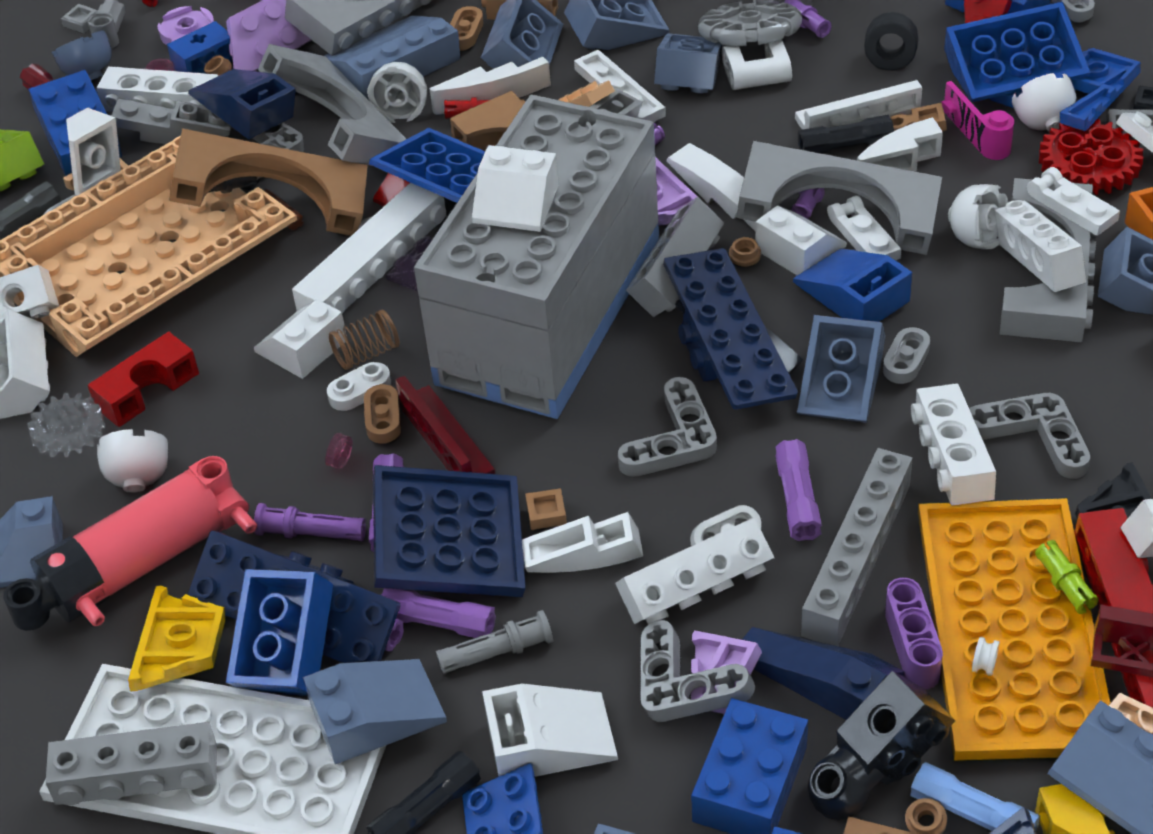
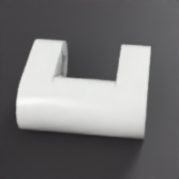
(754, 73)

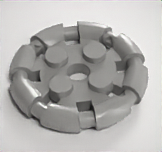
(750, 22)

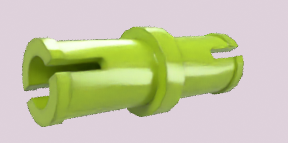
(1066, 577)

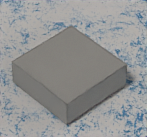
(78, 18)

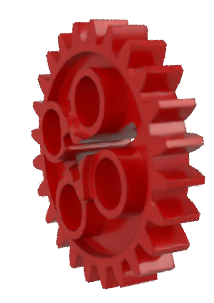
(1092, 156)

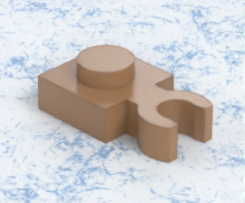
(921, 113)

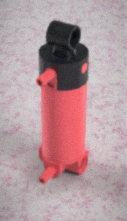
(128, 545)

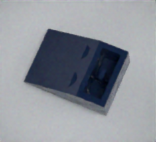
(247, 100)

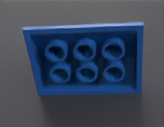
(1011, 49)
(432, 163)

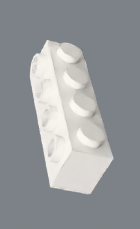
(695, 570)

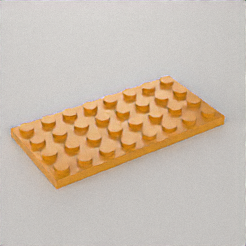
(997, 589)

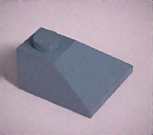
(24, 533)

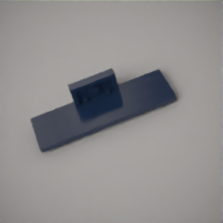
(726, 331)
(357, 617)

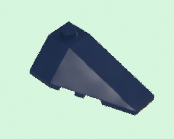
(820, 671)

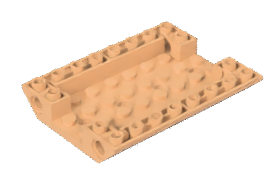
(129, 228)

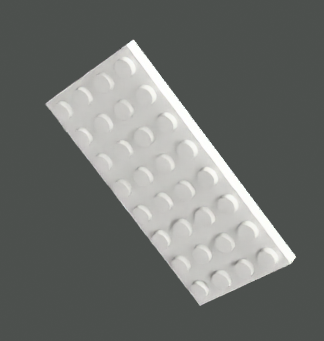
(269, 759)

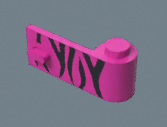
(987, 132)

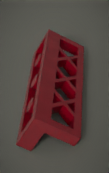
(441, 429)
(1131, 631)

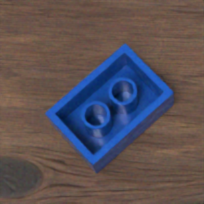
(57, 102)
(279, 631)
(749, 769)

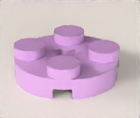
(182, 22)

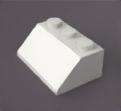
(22, 364)

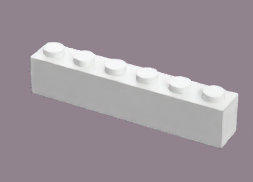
(372, 249)

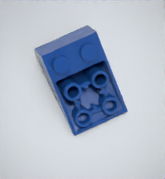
(858, 284)

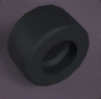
(896, 24)

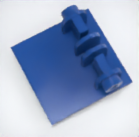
(504, 805)

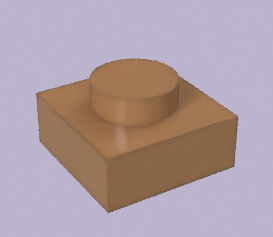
(546, 509)

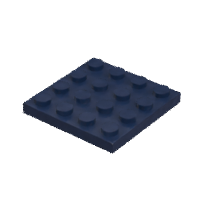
(447, 531)

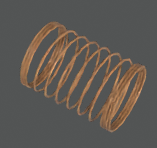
(378, 320)

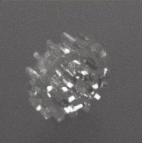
(66, 424)

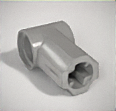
(109, 19)

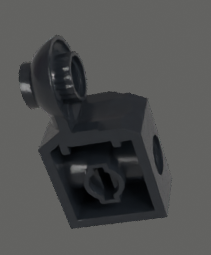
(878, 745)

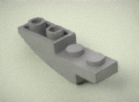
(165, 124)

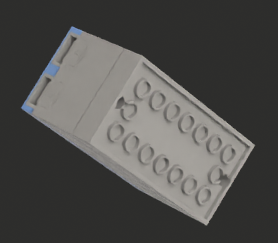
(527, 309)

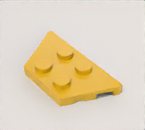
(176, 639)

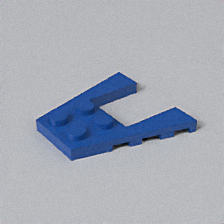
(1107, 80)

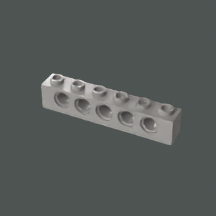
(856, 548)

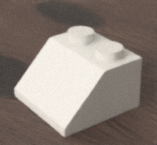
(92, 148)
(515, 188)
(794, 240)
(303, 338)

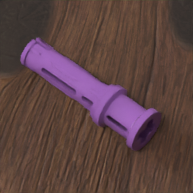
(293, 522)

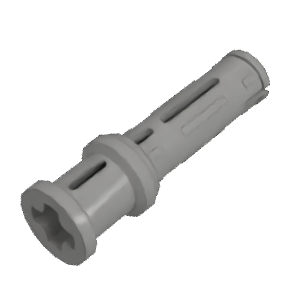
(510, 638)

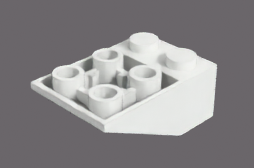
(547, 728)

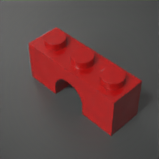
(161, 362)

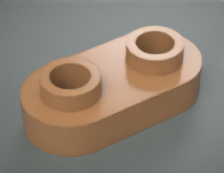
(469, 23)
(382, 413)

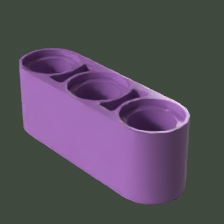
(913, 632)

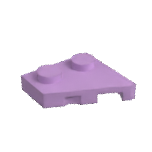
(718, 651)

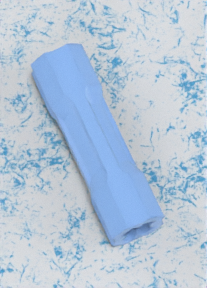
(963, 799)

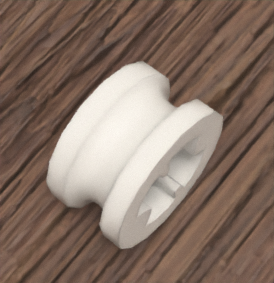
(985, 656)

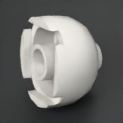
(398, 91)
(1043, 101)
(974, 215)
(132, 460)

